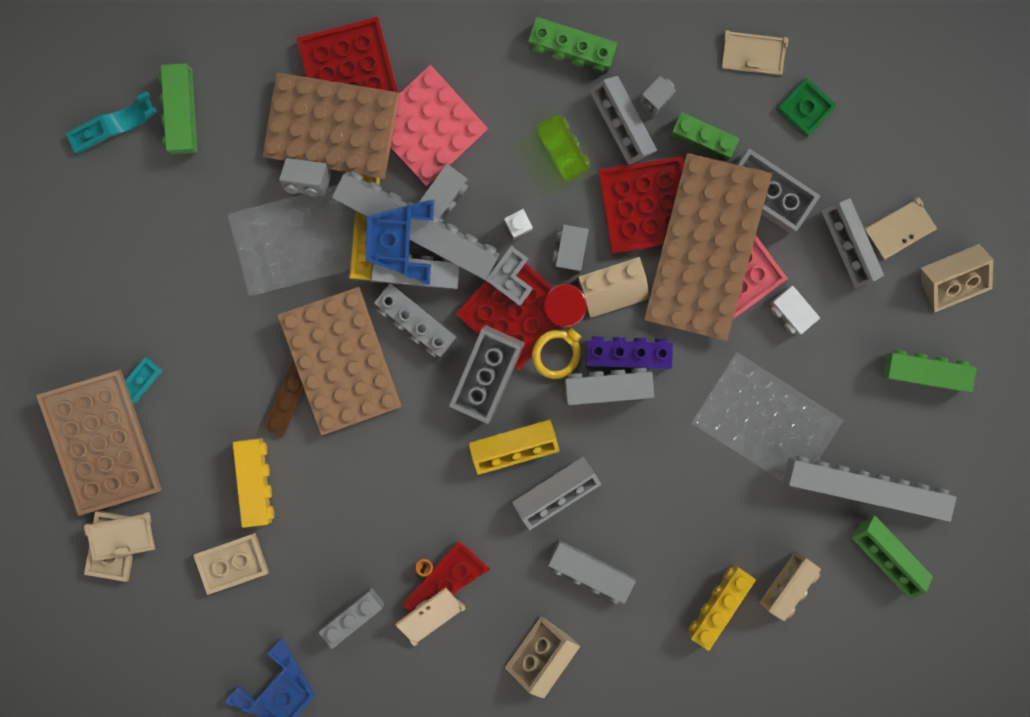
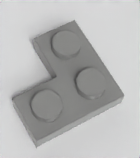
(505, 278)

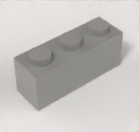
(445, 190)
(351, 618)

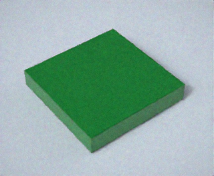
(806, 107)

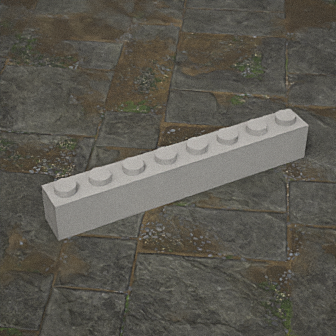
(431, 234)
(869, 489)

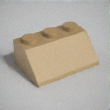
(957, 277)
(614, 287)
(790, 586)
(542, 657)

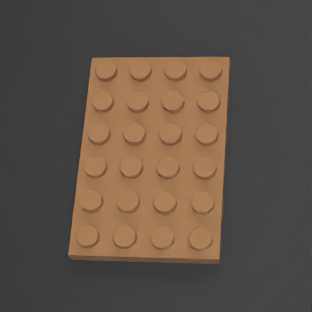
(331, 124)
(339, 360)
(99, 442)

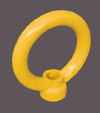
(569, 336)

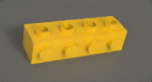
(514, 446)
(252, 482)
(720, 607)

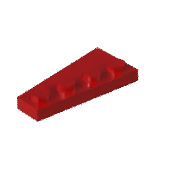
(454, 572)

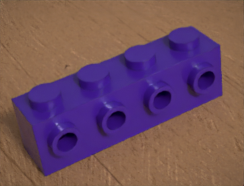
(629, 354)

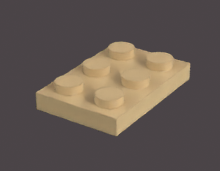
(231, 563)
(113, 568)

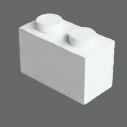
(794, 311)

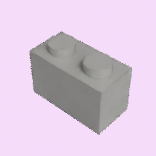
(657, 96)
(305, 177)
(571, 248)

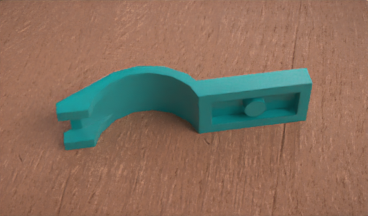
(111, 124)

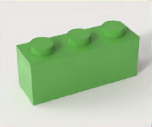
(704, 137)

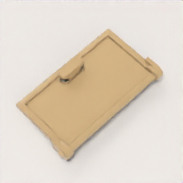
(760, 53)
(893, 231)
(111, 537)
(441, 609)

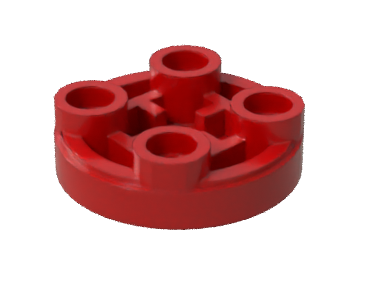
(565, 305)

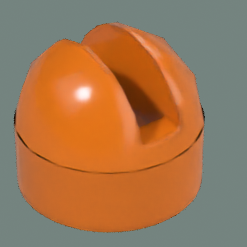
(428, 569)

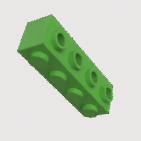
(572, 45)
(178, 108)
(929, 372)
(892, 557)

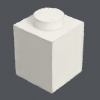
(518, 224)

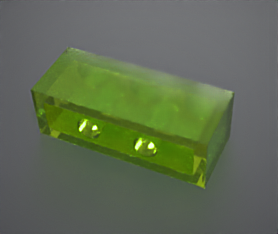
(563, 148)

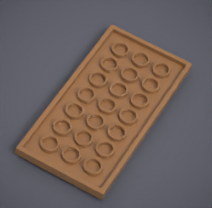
(707, 246)

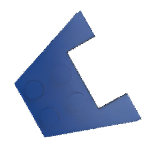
(390, 239)
(284, 696)

